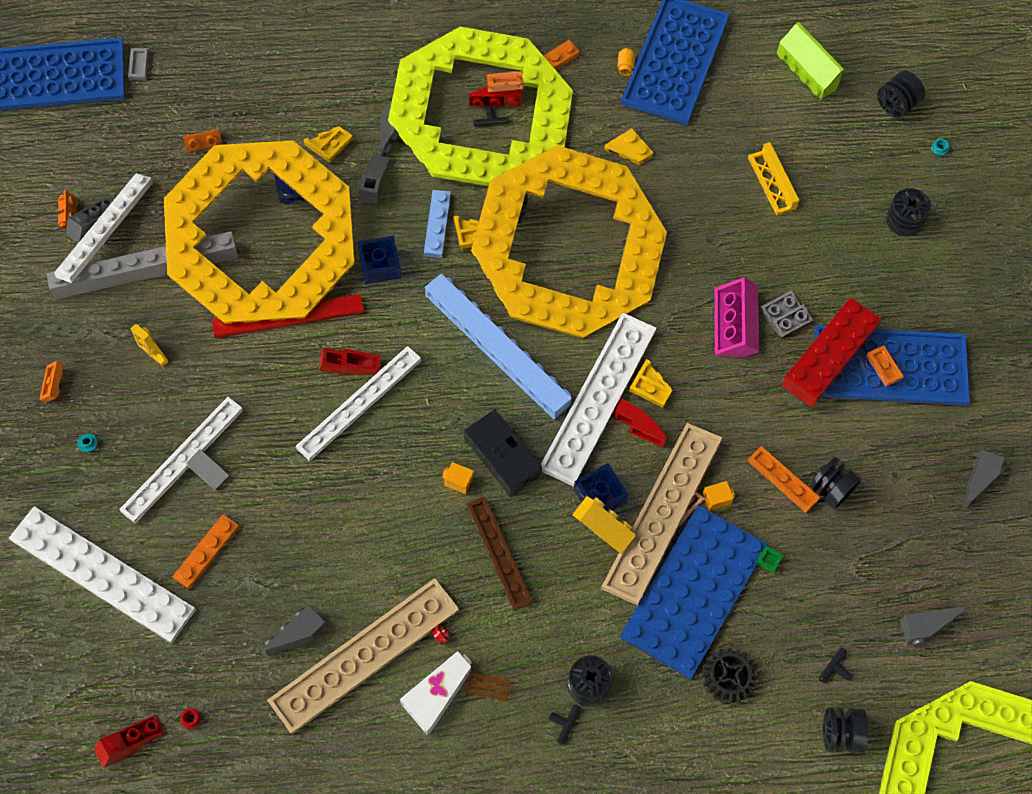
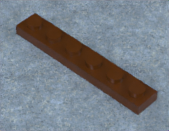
(499, 554)

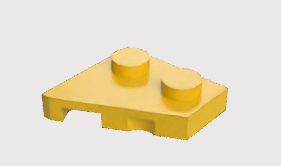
(329, 143)
(630, 147)
(465, 231)
(651, 386)

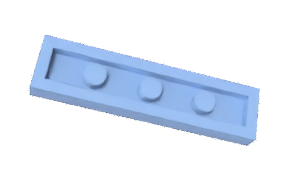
(437, 224)

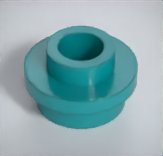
(942, 143)
(87, 447)

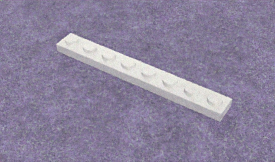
(103, 228)
(358, 403)
(176, 465)

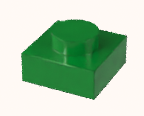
(769, 559)

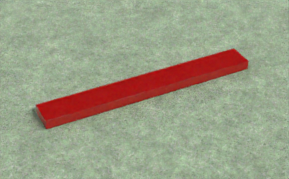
(324, 310)

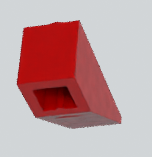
(499, 98)
(127, 741)

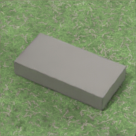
(138, 64)
(207, 469)

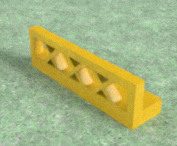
(779, 176)

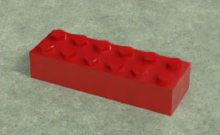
(831, 352)

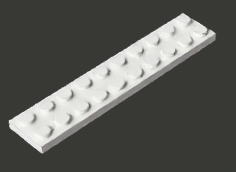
(597, 399)
(102, 574)

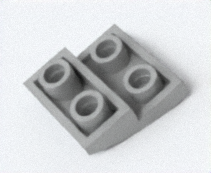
(785, 314)

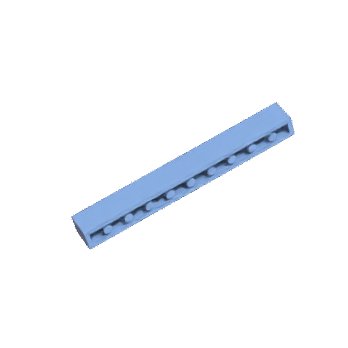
(498, 346)

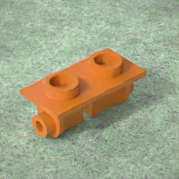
(505, 81)
(202, 140)
(68, 205)

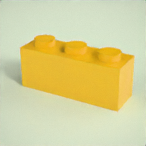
(604, 523)

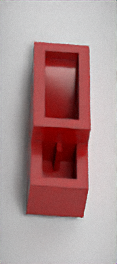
(349, 362)
(640, 423)

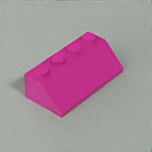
(736, 319)

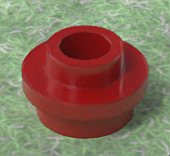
(441, 634)
(186, 714)

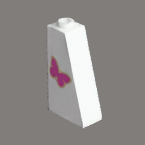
(434, 693)

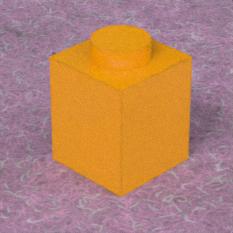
(458, 477)
(718, 496)

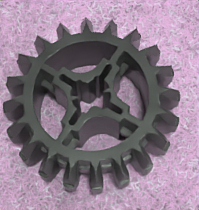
(734, 683)

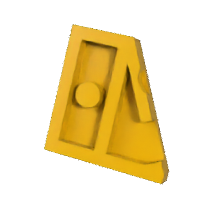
(144, 341)

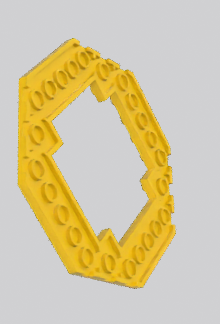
(208, 181)
(549, 307)

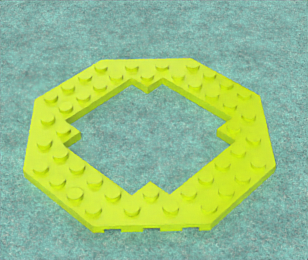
(488, 48)
(916, 734)

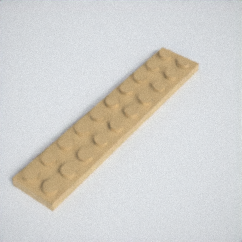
(662, 514)
(362, 656)

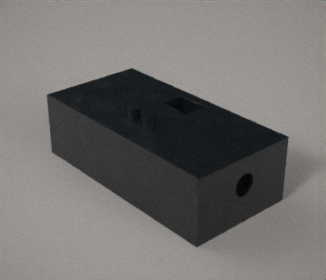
(502, 453)

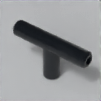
(490, 119)
(834, 666)
(566, 723)

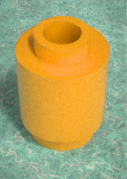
(626, 62)

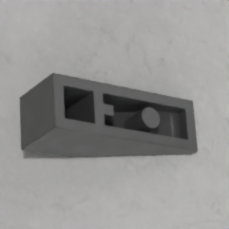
(984, 472)
(922, 626)

